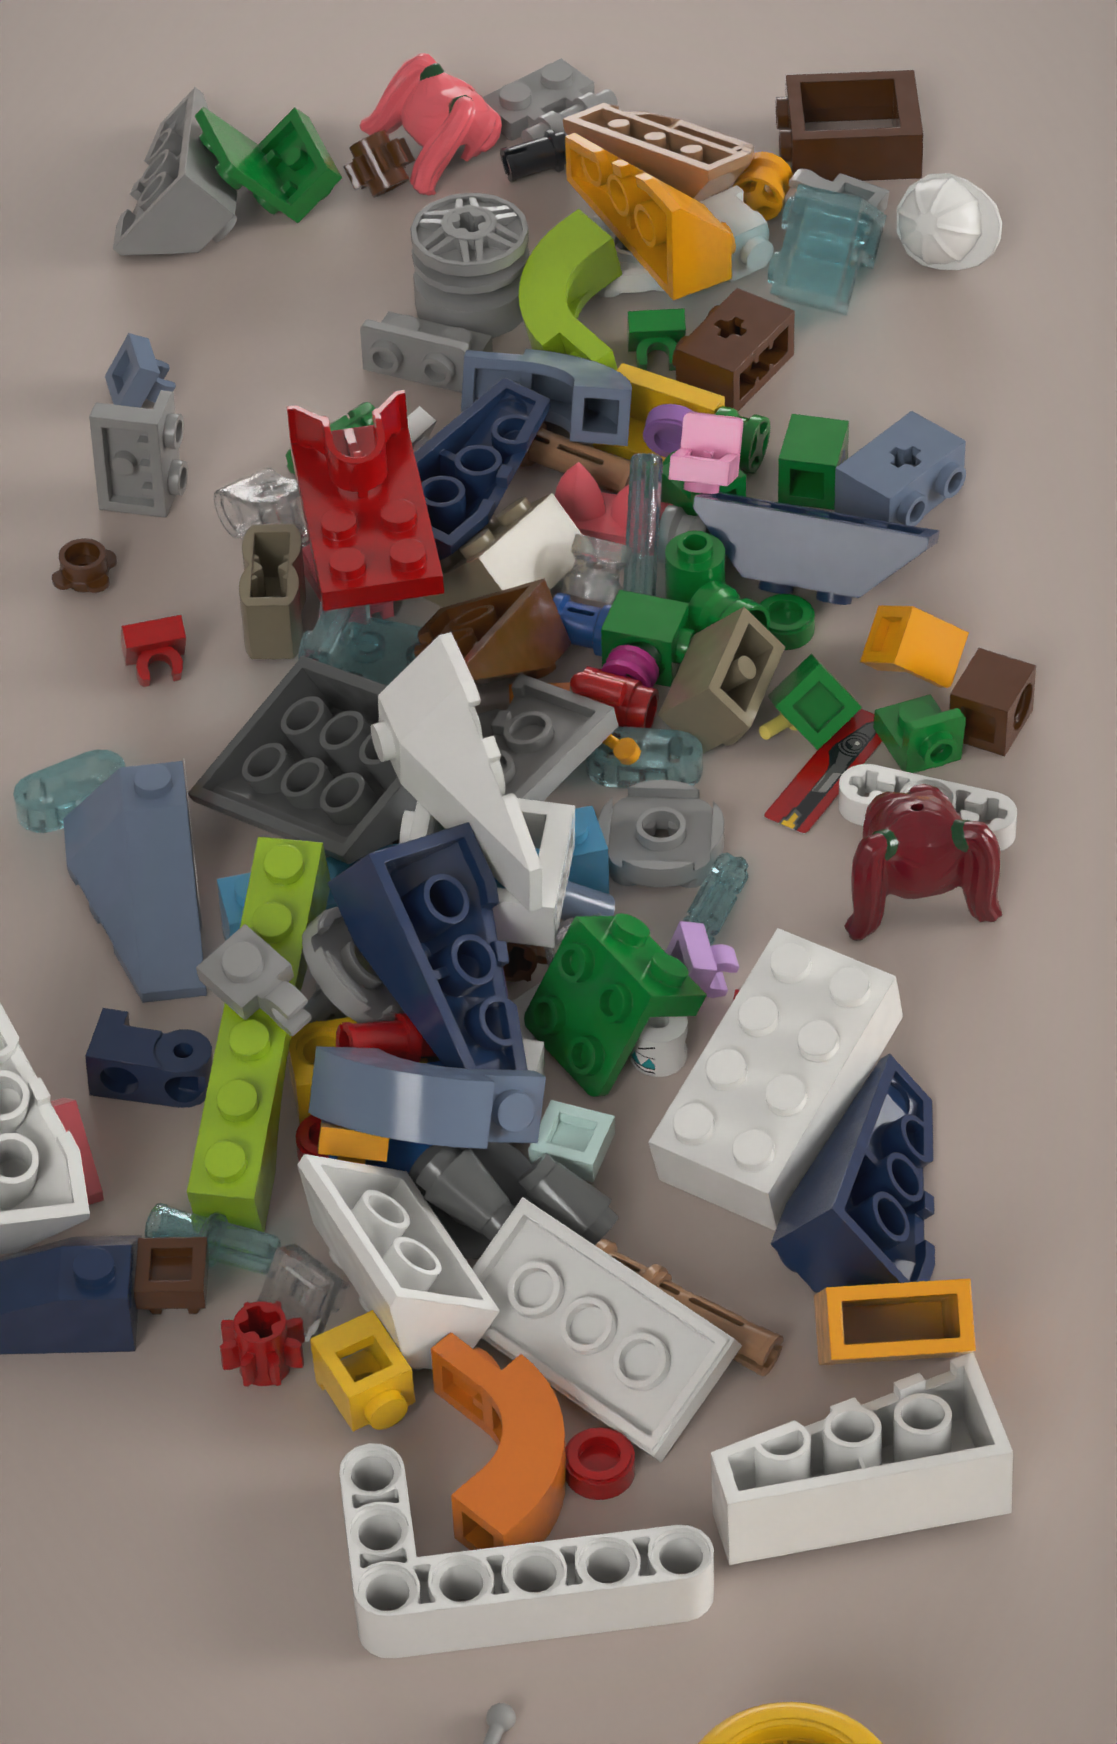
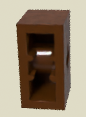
(736, 347)

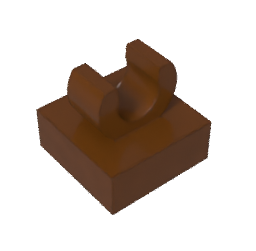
(171, 1274)

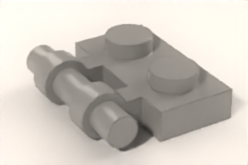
(544, 99)

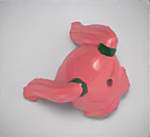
(437, 114)

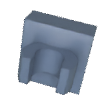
(137, 373)

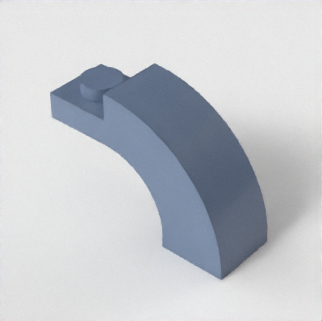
(583, 394)
(425, 1101)

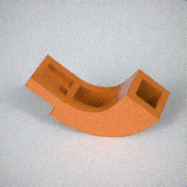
(524, 1483)

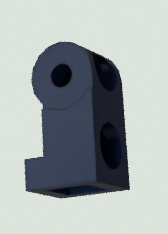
(146, 1063)

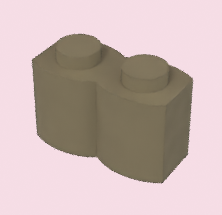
(272, 591)

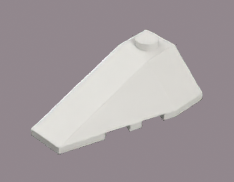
(449, 767)
(38, 1159)

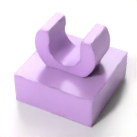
(703, 961)

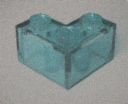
(824, 247)

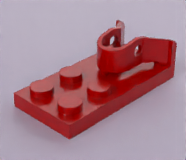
(364, 508)

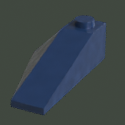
(433, 941)
(70, 1297)

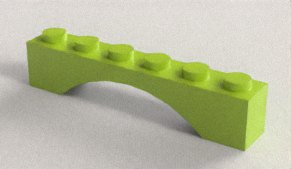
(243, 1099)

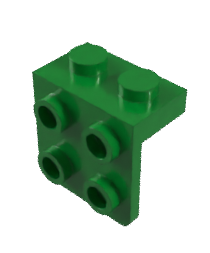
(283, 171)
(602, 995)

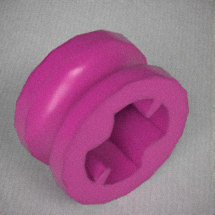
(632, 661)

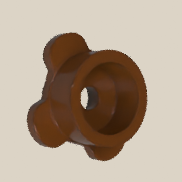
(84, 566)

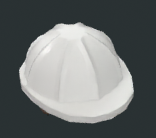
(948, 222)

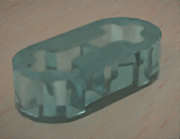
(654, 763)
(61, 789)

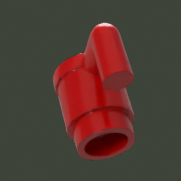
(632, 702)

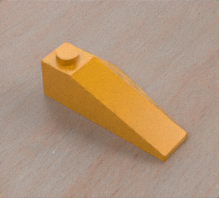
(658, 224)

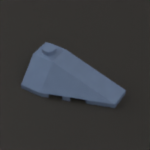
(137, 870)

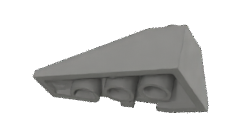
(180, 193)

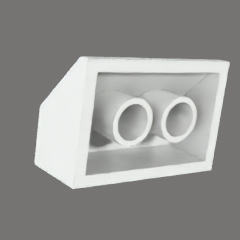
(396, 1255)

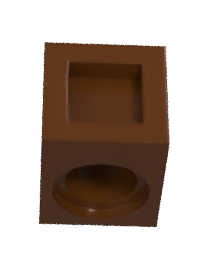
(995, 699)

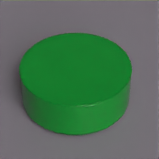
(790, 619)

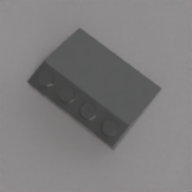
(311, 766)

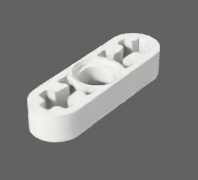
(970, 801)

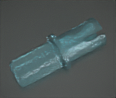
(226, 1241)

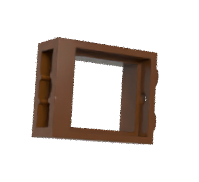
(852, 152)

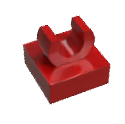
(154, 641)

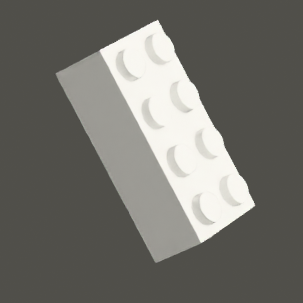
(776, 1077)

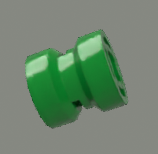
(718, 600)

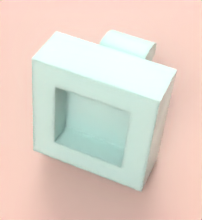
(574, 1138)

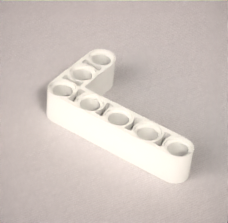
(502, 1578)

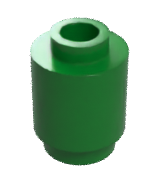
(692, 562)

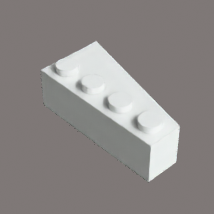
(867, 1469)

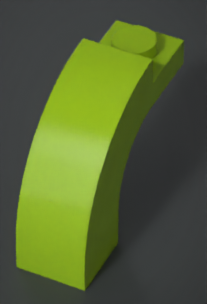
(558, 281)

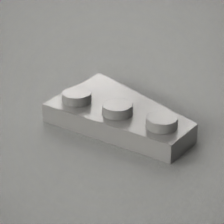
(547, 736)

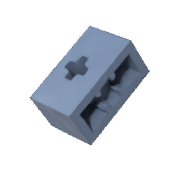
(901, 472)

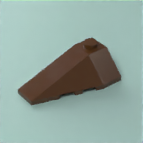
(503, 633)

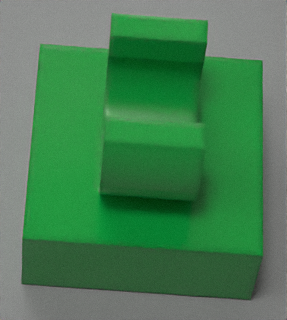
(655, 331)

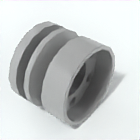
(470, 262)

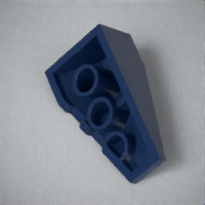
(475, 459)
(864, 1194)

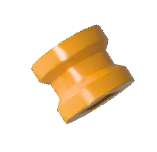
(770, 171)

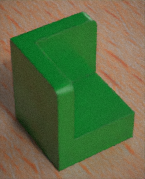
(814, 701)

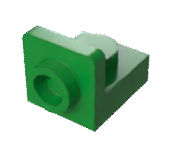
(921, 733)

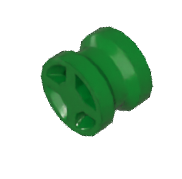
(754, 438)

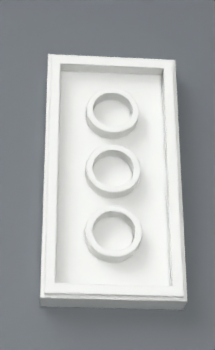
(600, 1330)

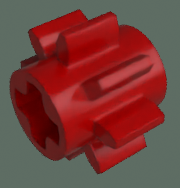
(262, 1343)

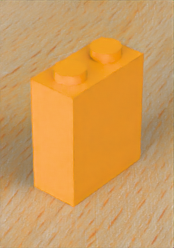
(894, 1321)

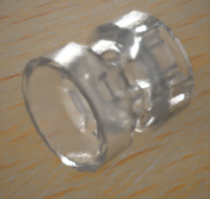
(593, 583)

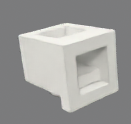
(748, 229)

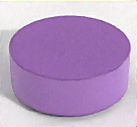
(664, 428)

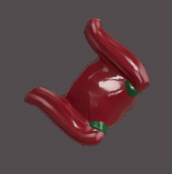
(918, 850)

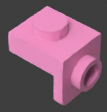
(707, 452)

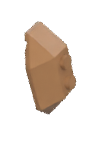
(666, 147)

